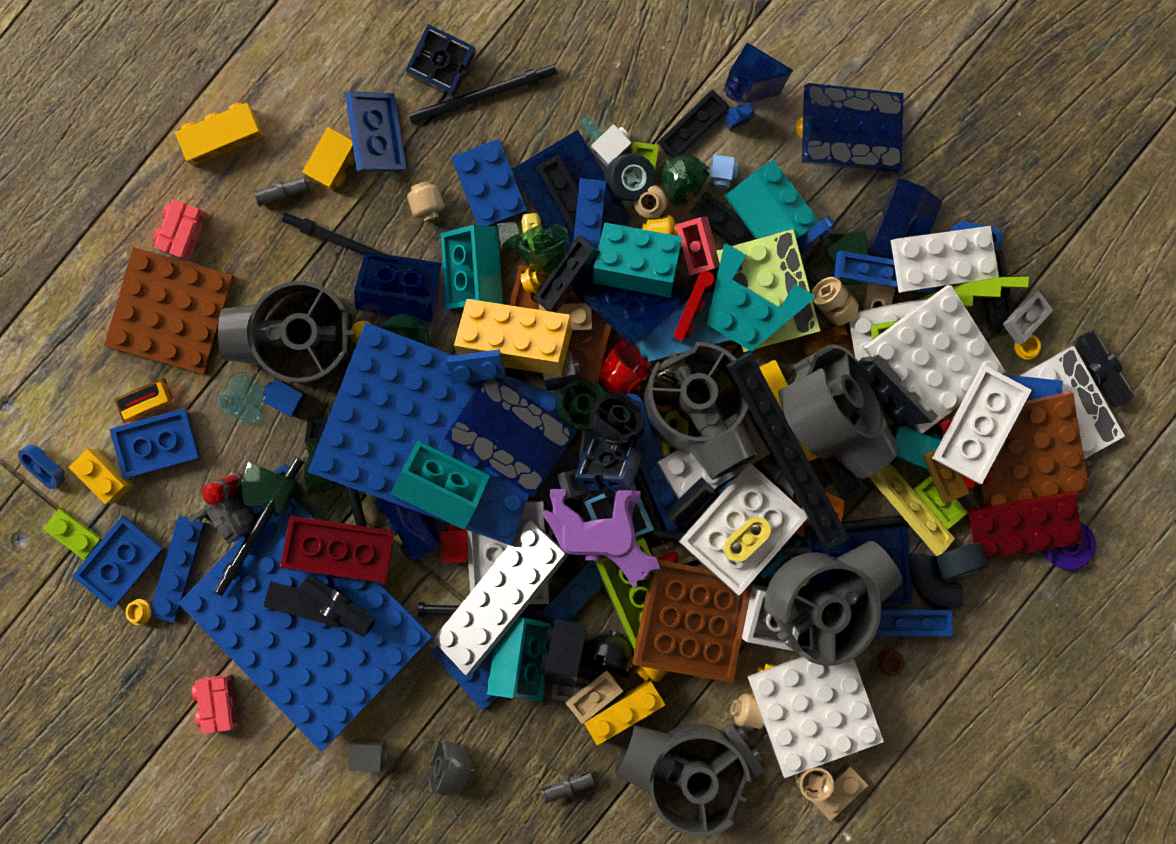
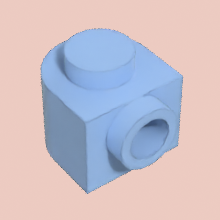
(722, 171)

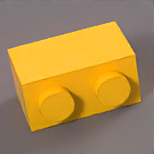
(330, 160)
(100, 476)

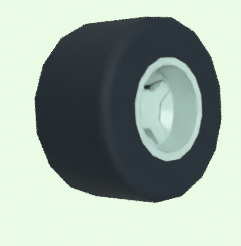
(638, 180)
(961, 561)

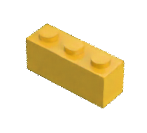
(219, 133)
(624, 711)

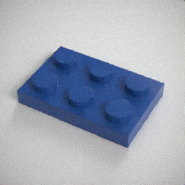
(375, 132)
(489, 184)
(155, 443)
(118, 562)
(474, 685)

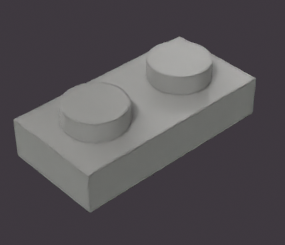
(1027, 317)

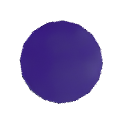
(1073, 556)

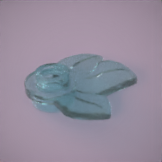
(246, 398)

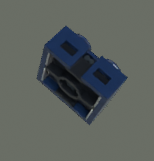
(430, 63)
(609, 465)

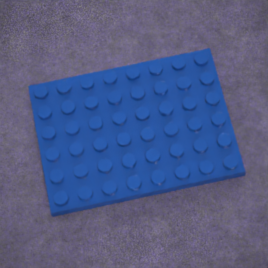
(402, 395)
(306, 667)

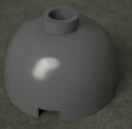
(451, 769)

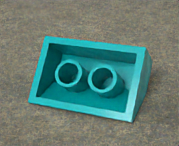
(771, 203)
(471, 266)
(440, 485)
(518, 661)

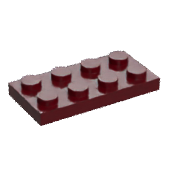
(1026, 525)
(337, 549)

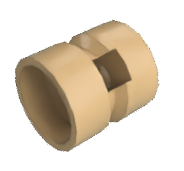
(835, 301)
(815, 783)

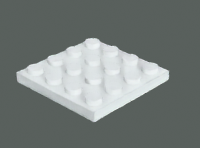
(936, 352)
(814, 713)

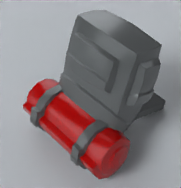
(227, 514)

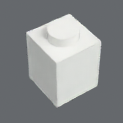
(611, 144)

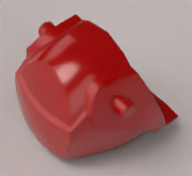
(624, 369)

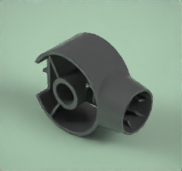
(246, 333)
(838, 412)
(721, 447)
(826, 611)
(646, 756)

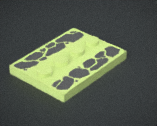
(771, 271)

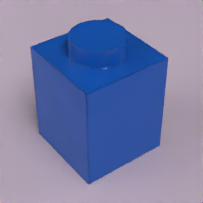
(284, 397)

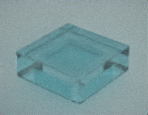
(590, 128)

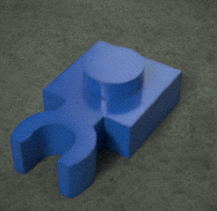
(739, 116)

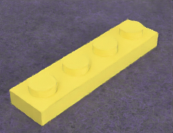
(913, 509)

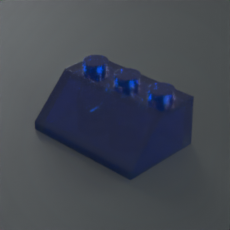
(755, 76)
(907, 213)
(397, 286)
(412, 528)

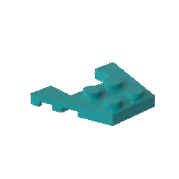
(745, 314)

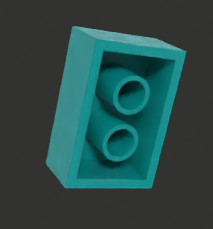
(637, 259)

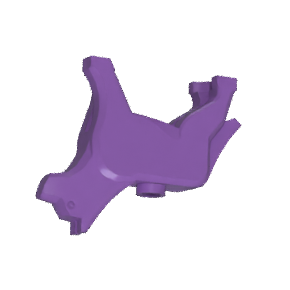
(600, 537)

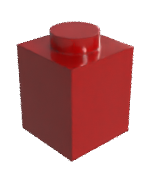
(453, 544)

